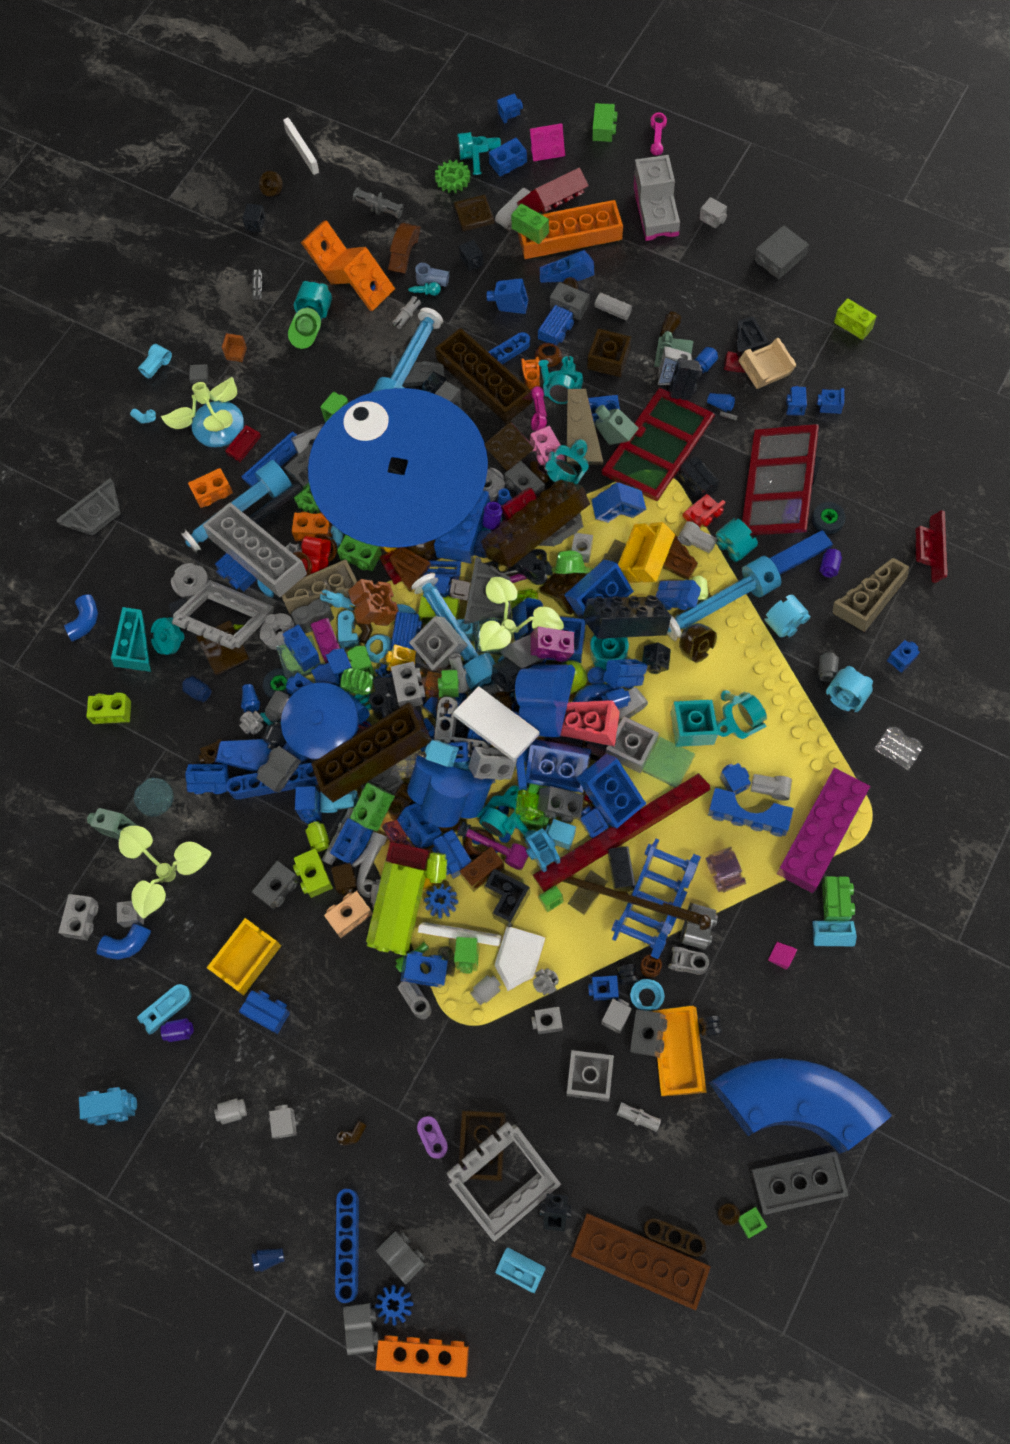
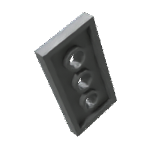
(793, 1197)

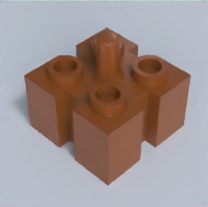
(373, 602)

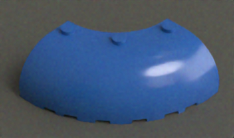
(800, 1096)

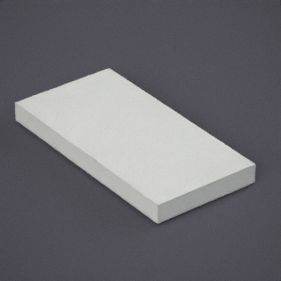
(496, 723)

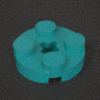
(164, 627)

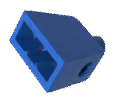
(510, 296)

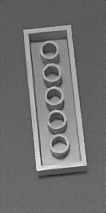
(255, 549)

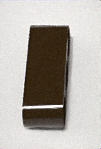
(685, 1237)

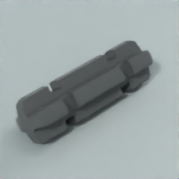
(257, 284)

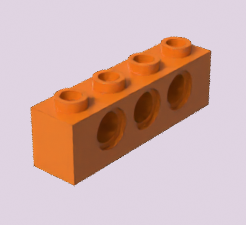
(387, 1360)

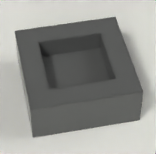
(199, 373)

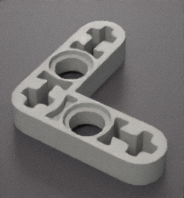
(448, 735)

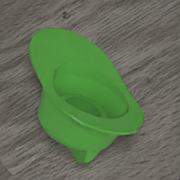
(304, 328)
(570, 562)

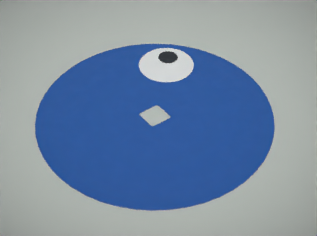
(391, 509)

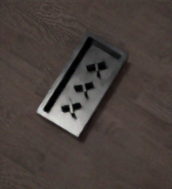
(626, 617)

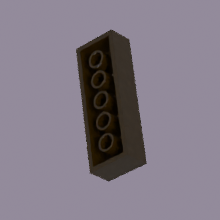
(483, 375)
(535, 523)
(371, 752)

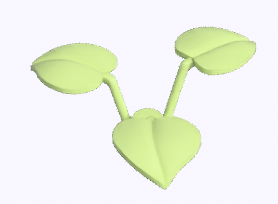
(217, 421)
(497, 637)
(150, 896)

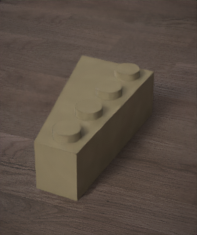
(581, 426)
(335, 578)
(868, 599)

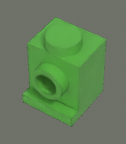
(448, 684)

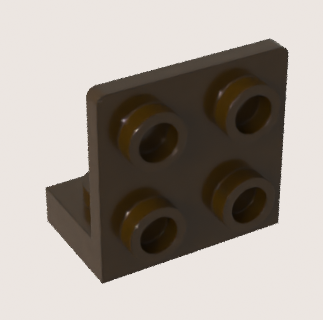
(509, 446)
(559, 585)
(219, 656)

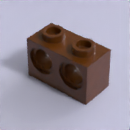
(480, 869)

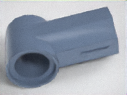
(425, 274)

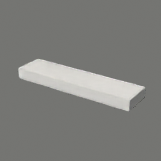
(301, 146)
(453, 932)

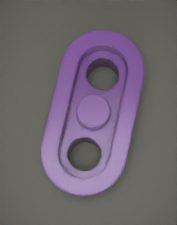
(432, 1138)

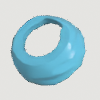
(386, 646)
(647, 984)

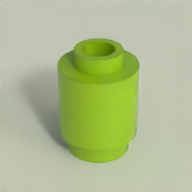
(317, 836)
(436, 867)

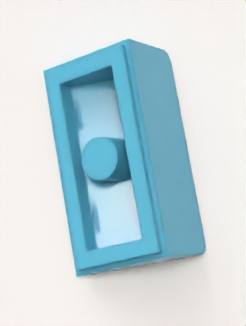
(834, 933)
(520, 1270)

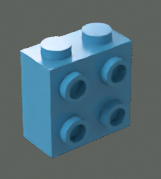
(112, 1105)

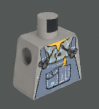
(668, 363)

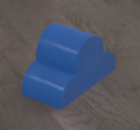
(544, 696)
(446, 792)

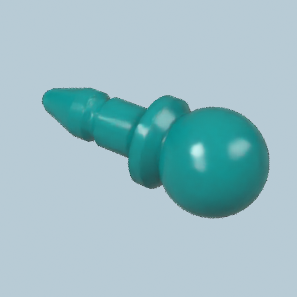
(432, 289)

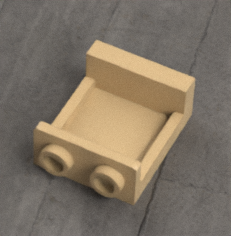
(767, 363)

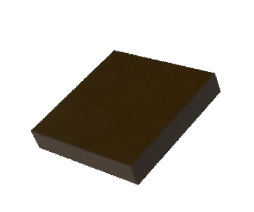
(473, 213)

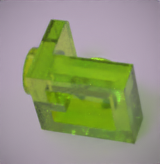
(527, 805)

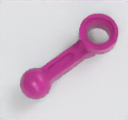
(657, 148)
(539, 418)

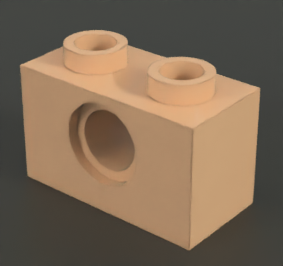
(344, 925)

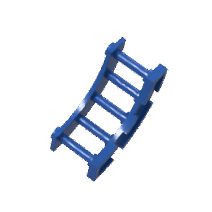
(662, 927)

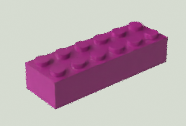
(823, 830)

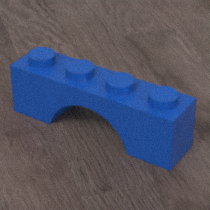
(774, 820)

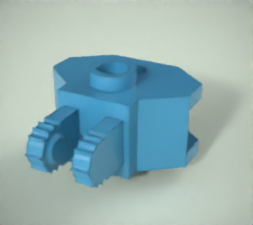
(541, 848)

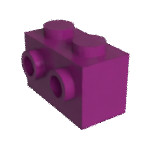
(552, 643)

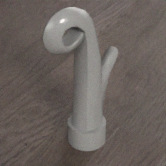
(367, 860)

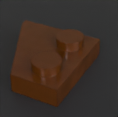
(679, 560)
(408, 566)

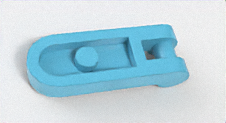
(165, 1007)

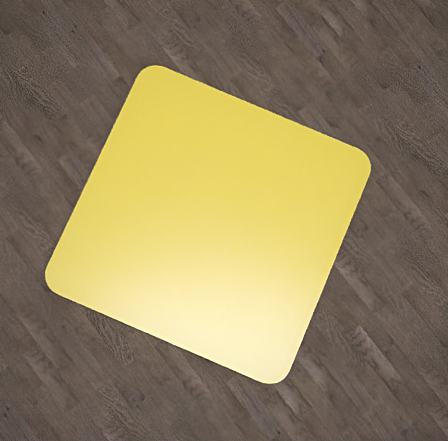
(790, 746)

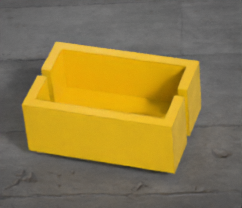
(646, 552)
(244, 956)

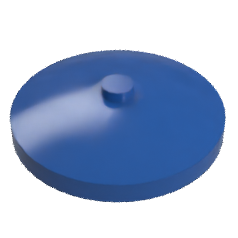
(319, 719)

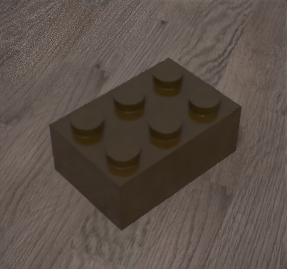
(476, 1129)

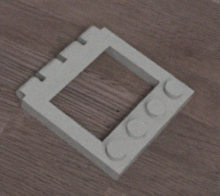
(231, 598)
(522, 1200)

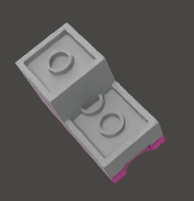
(655, 197)

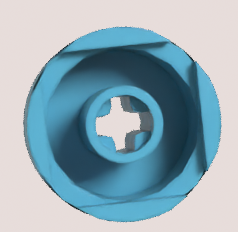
(787, 616)
(850, 689)

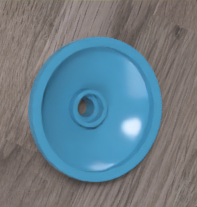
(221, 437)

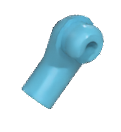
(143, 418)

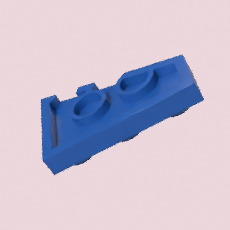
(243, 754)

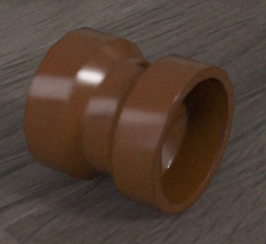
(649, 969)

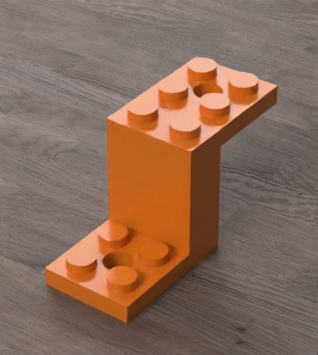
(348, 265)

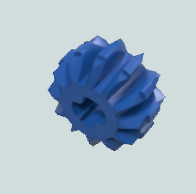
(435, 906)
(395, 1314)

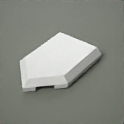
(518, 956)

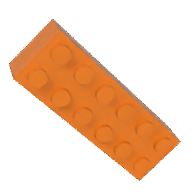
(576, 229)

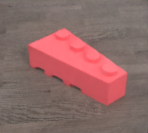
(591, 721)

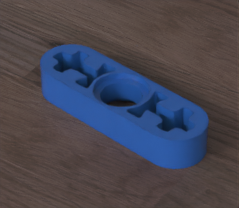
(512, 343)

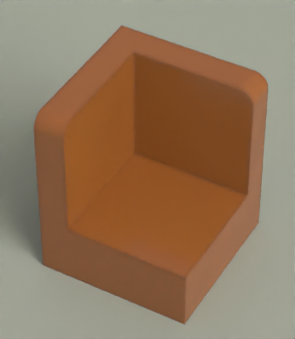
(234, 347)

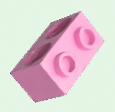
(550, 444)

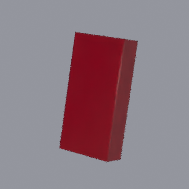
(243, 443)
(407, 855)

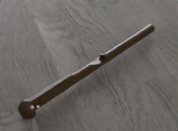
(667, 909)

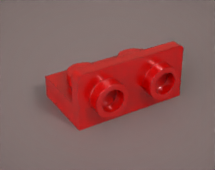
(704, 511)

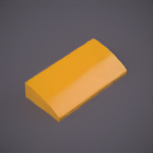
(681, 1061)

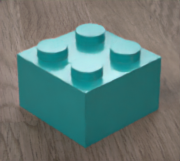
(694, 723)

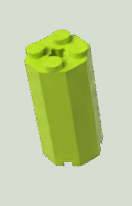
(396, 908)

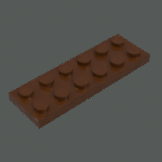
(641, 1261)

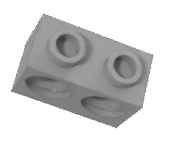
(404, 686)
(491, 764)
(73, 916)

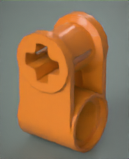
(531, 372)

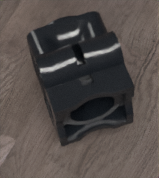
(385, 700)

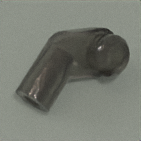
(448, 954)

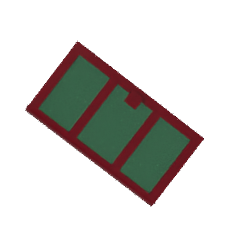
(660, 445)

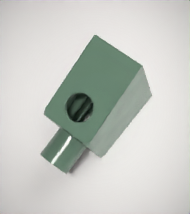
(614, 425)
(108, 821)

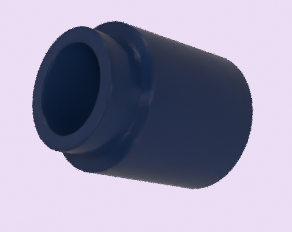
(478, 548)
(196, 689)

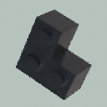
(511, 895)

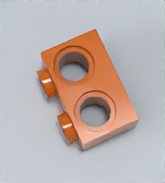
(208, 484)
(312, 528)

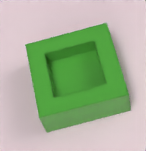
(752, 1222)

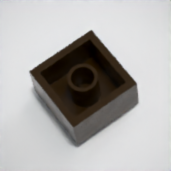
(609, 352)

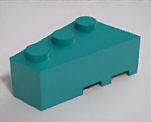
(130, 643)

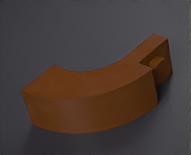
(401, 246)

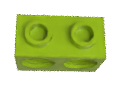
(855, 319)
(107, 713)

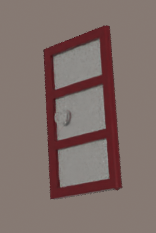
(780, 479)

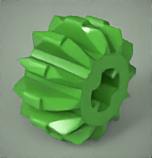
(356, 681)

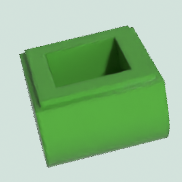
(551, 898)

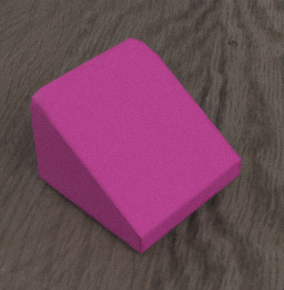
(782, 955)

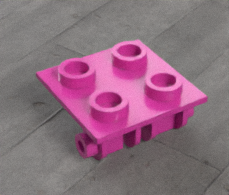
(547, 142)

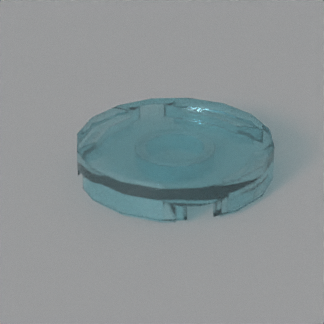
(154, 797)

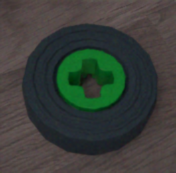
(833, 510)
(270, 680)

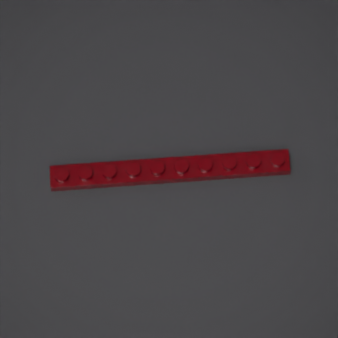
(613, 838)

